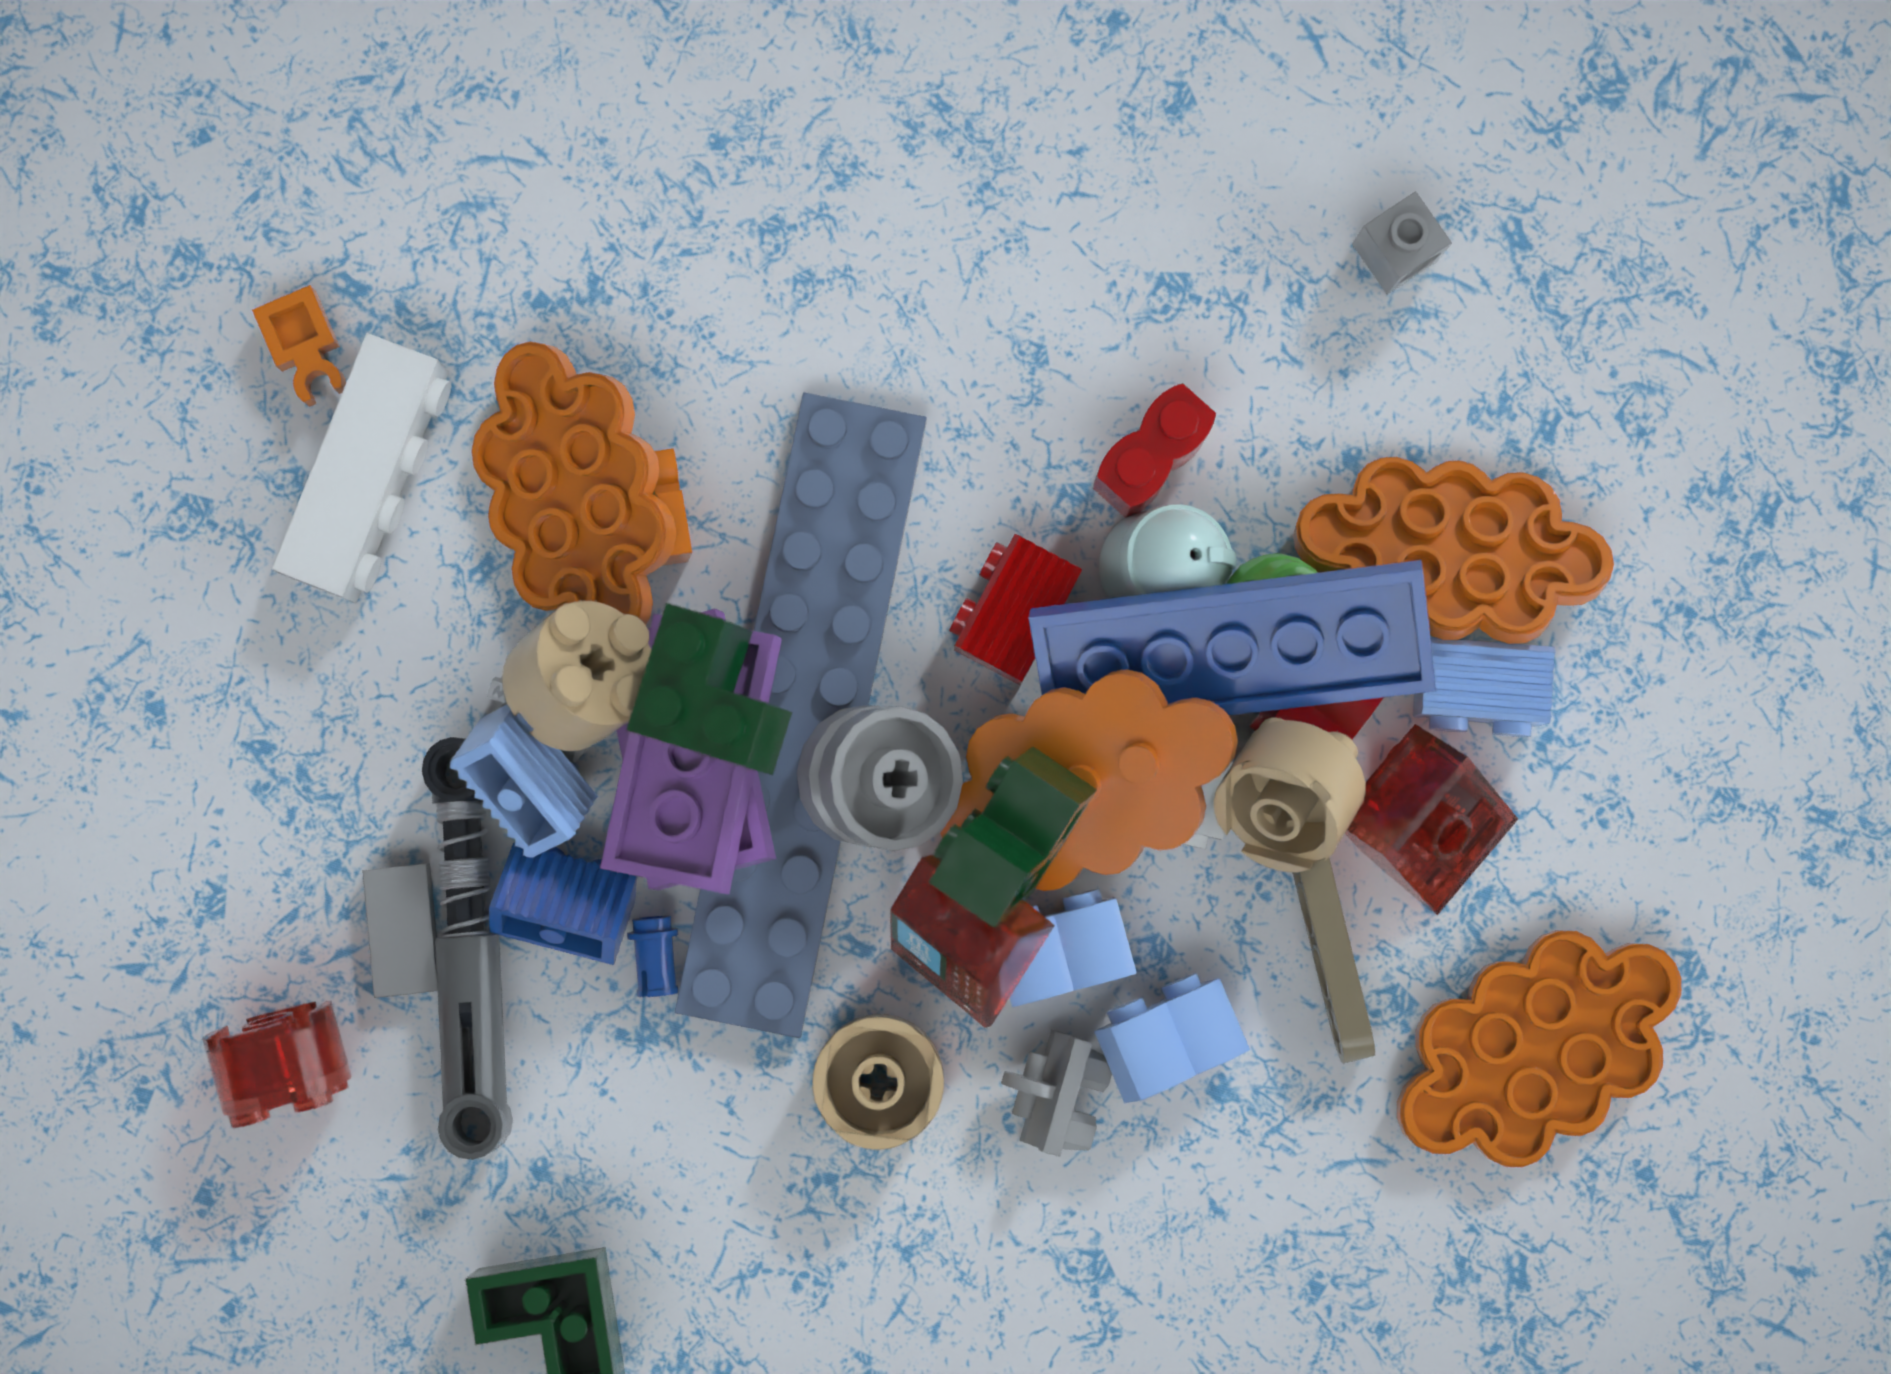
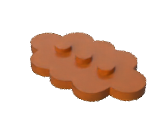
(572, 485)
(1486, 546)
(1128, 746)
(1539, 1048)

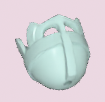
(1153, 552)

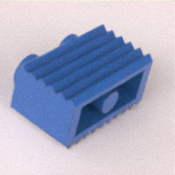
(563, 904)

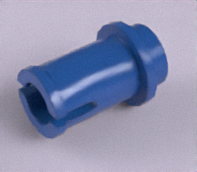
(654, 955)

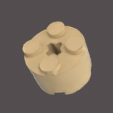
(577, 674)
(1291, 794)
(848, 1102)

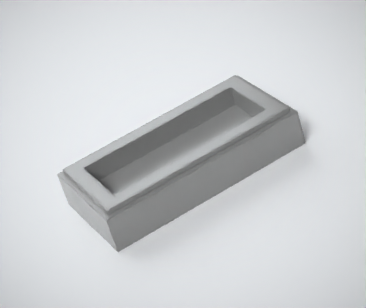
(401, 929)

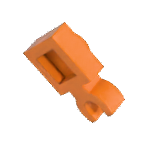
(299, 336)
(670, 493)

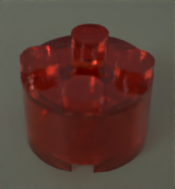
(278, 1061)

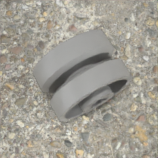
(880, 777)

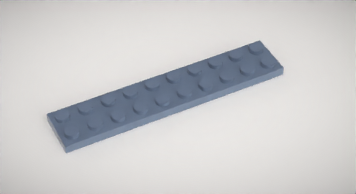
(829, 603)

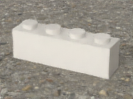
(363, 468)

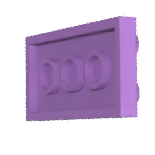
(681, 810)

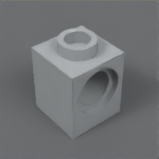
(1401, 242)

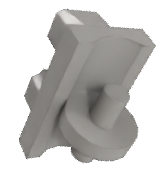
(1050, 1092)

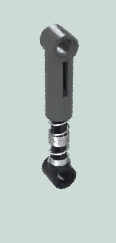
(466, 968)

